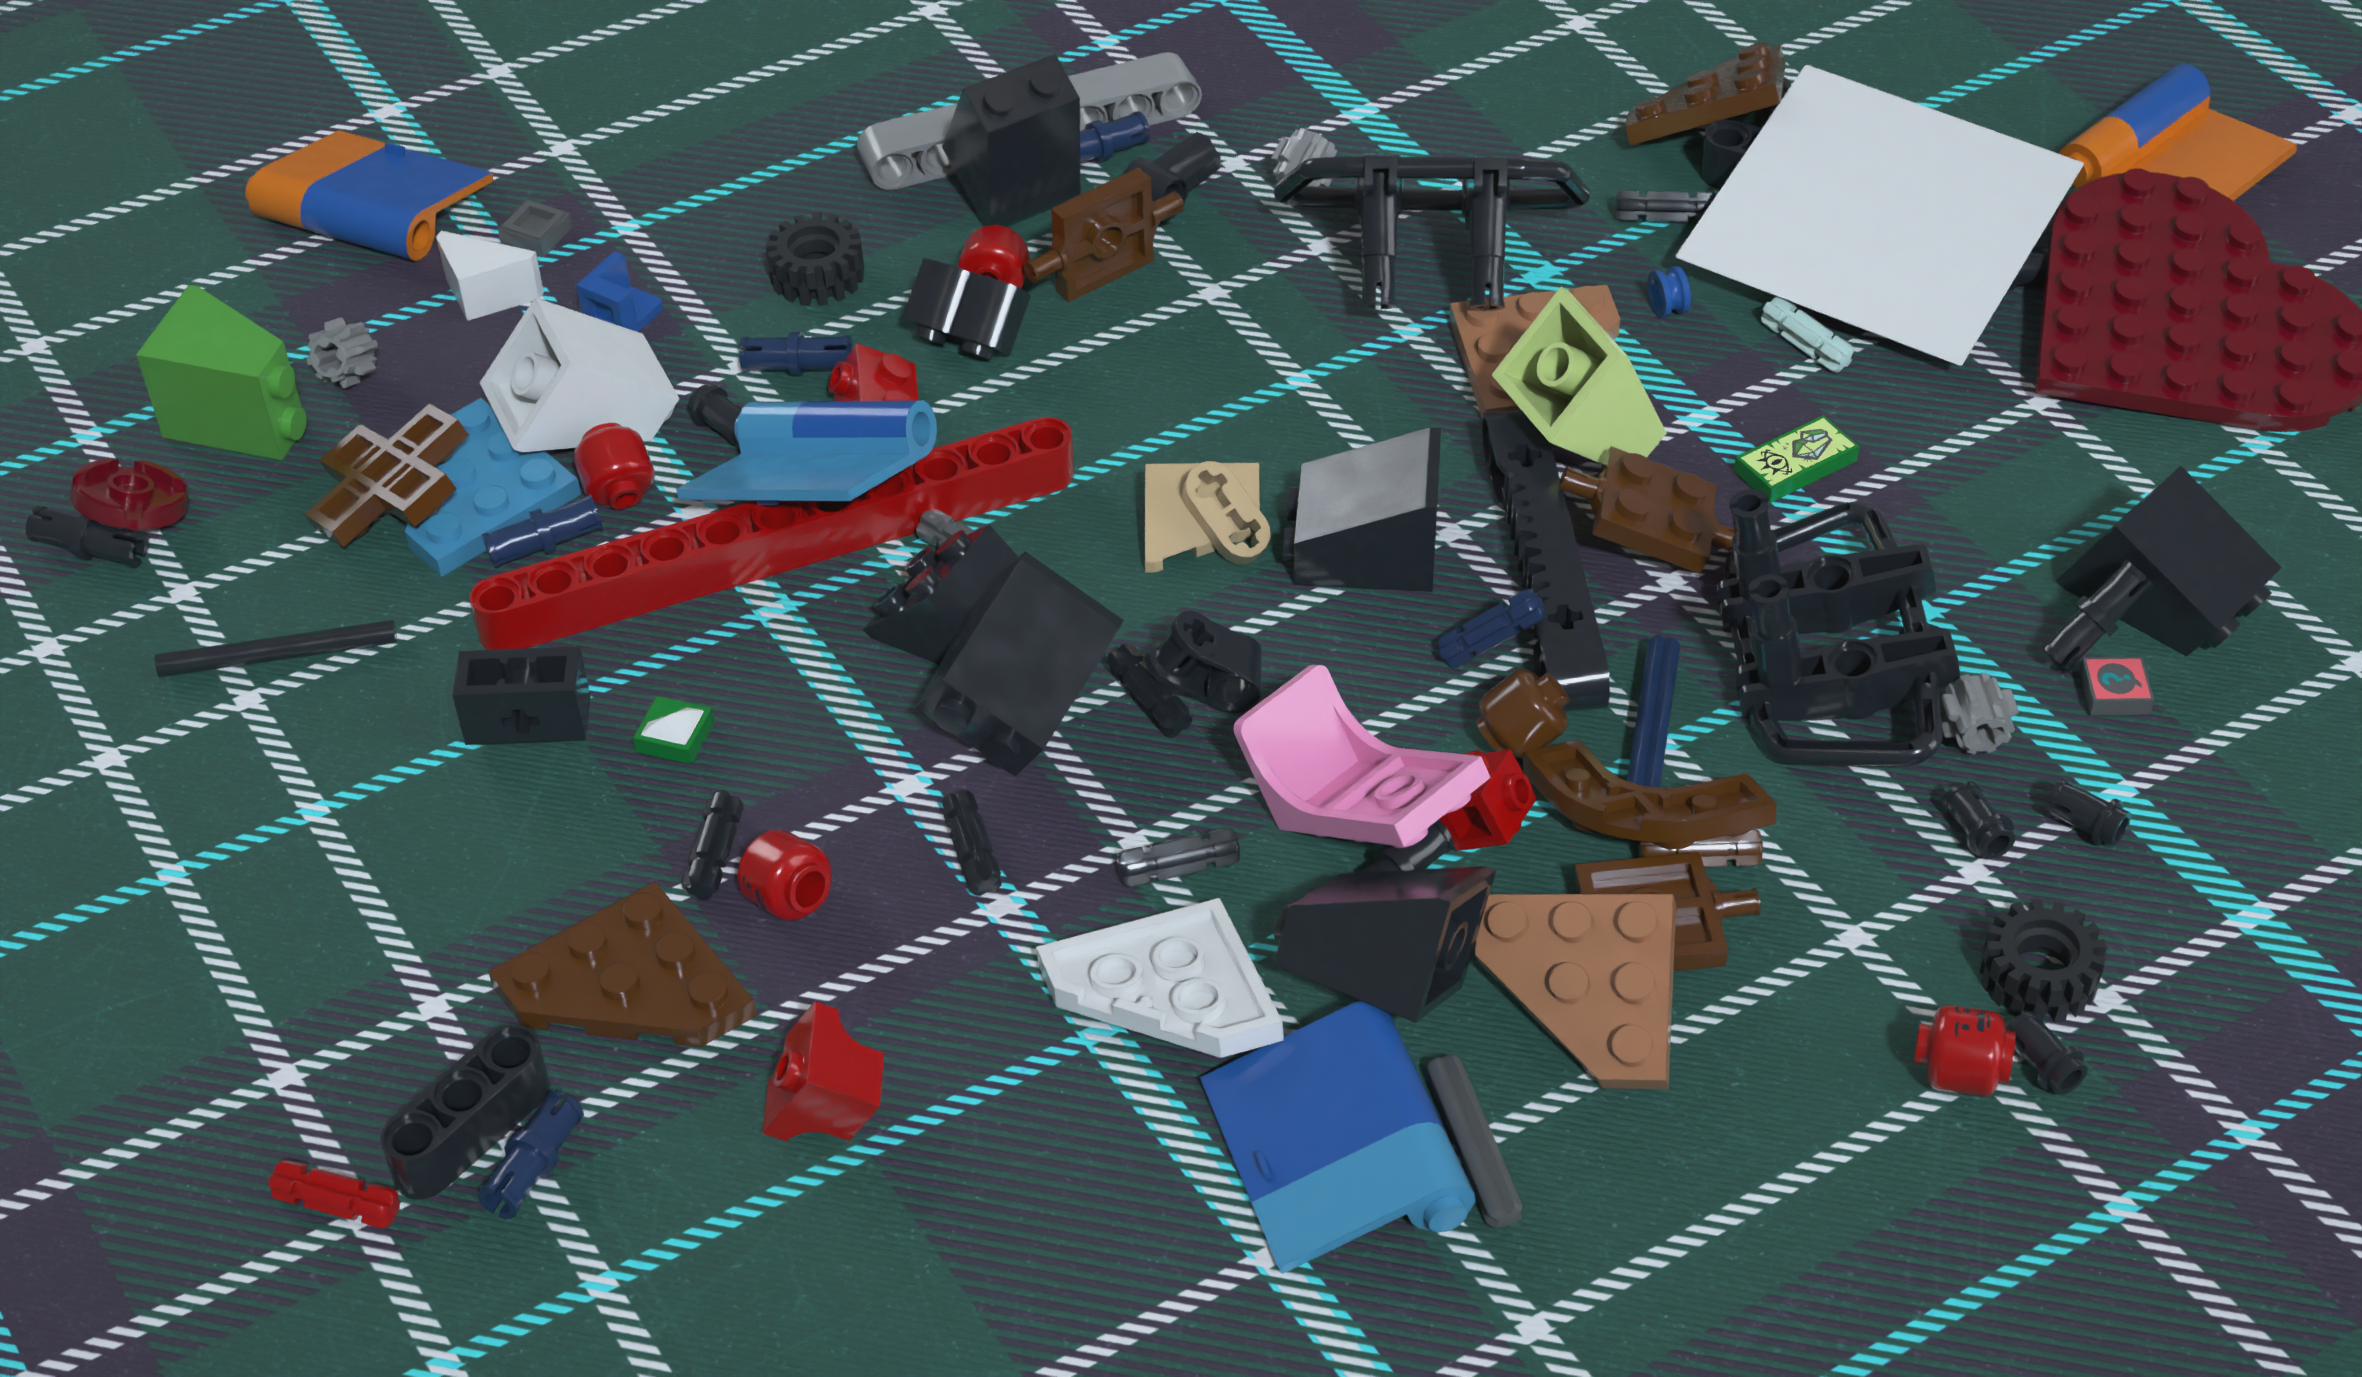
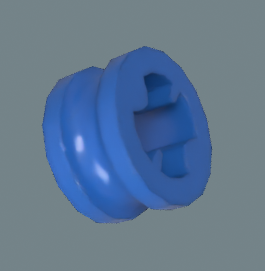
(1669, 292)

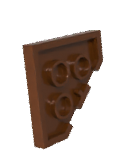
(1725, 91)
(627, 975)

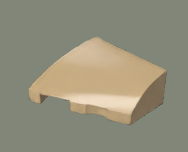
(1168, 521)

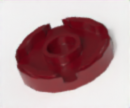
(129, 496)

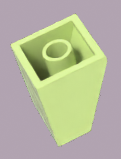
(1579, 384)

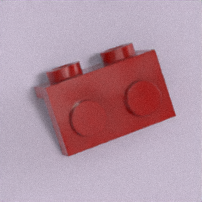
(873, 377)

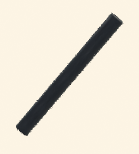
(275, 648)

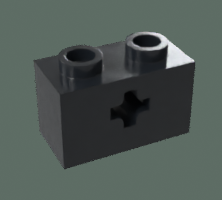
(522, 695)

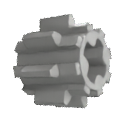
(1298, 148)
(342, 352)
(1978, 713)

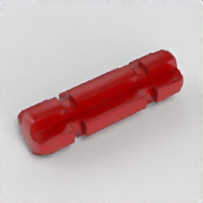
(334, 1194)

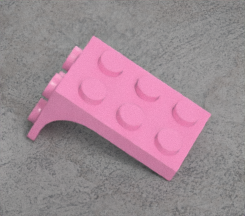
(1337, 778)

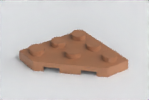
(1489, 335)
(1590, 976)

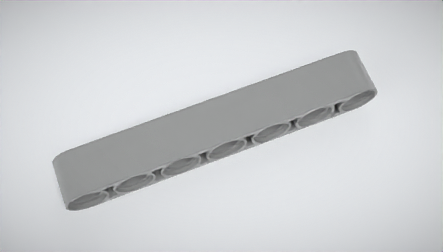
(911, 149)

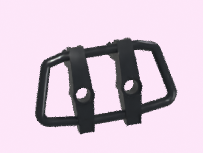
(1483, 202)
(1854, 678)

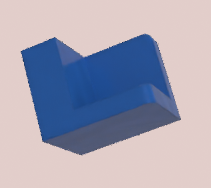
(609, 297)

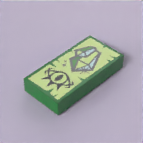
(1796, 458)

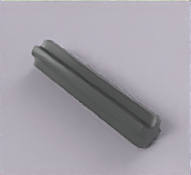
(1474, 1142)

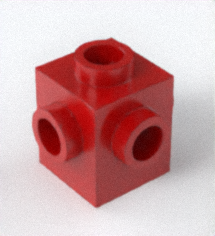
(1494, 807)

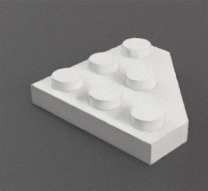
(1167, 978)

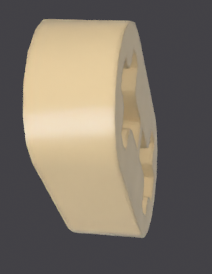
(1215, 520)

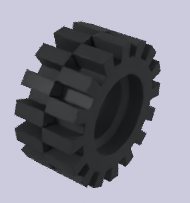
(815, 259)
(2050, 934)

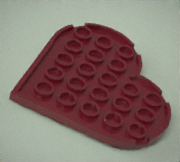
(2175, 310)

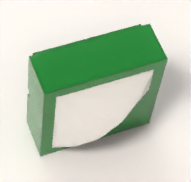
(673, 730)

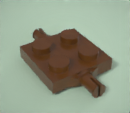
(1103, 234)
(1652, 508)
(1698, 902)

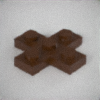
(387, 475)

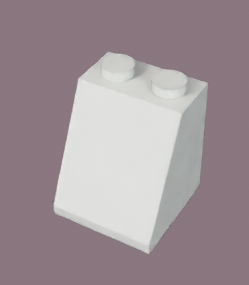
(571, 374)

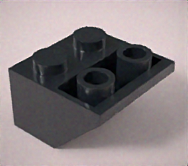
(939, 592)

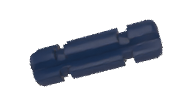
(1491, 628)

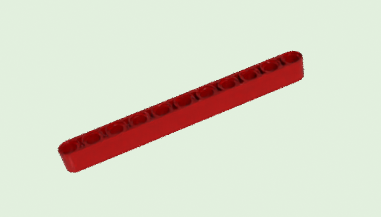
(765, 540)

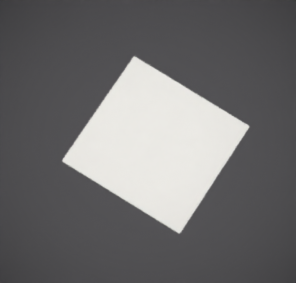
(1881, 213)

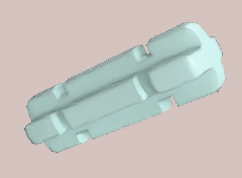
(1807, 334)

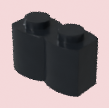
(965, 308)

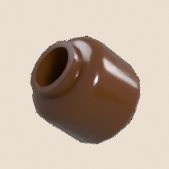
(1523, 712)

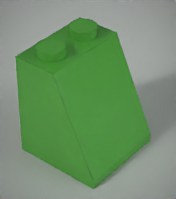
(221, 379)

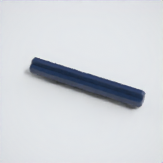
(1654, 712)

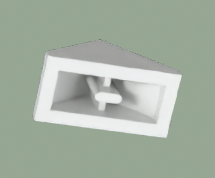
(488, 274)

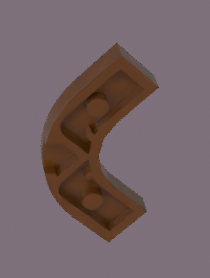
(1670, 816)

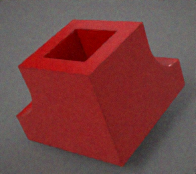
(822, 1080)

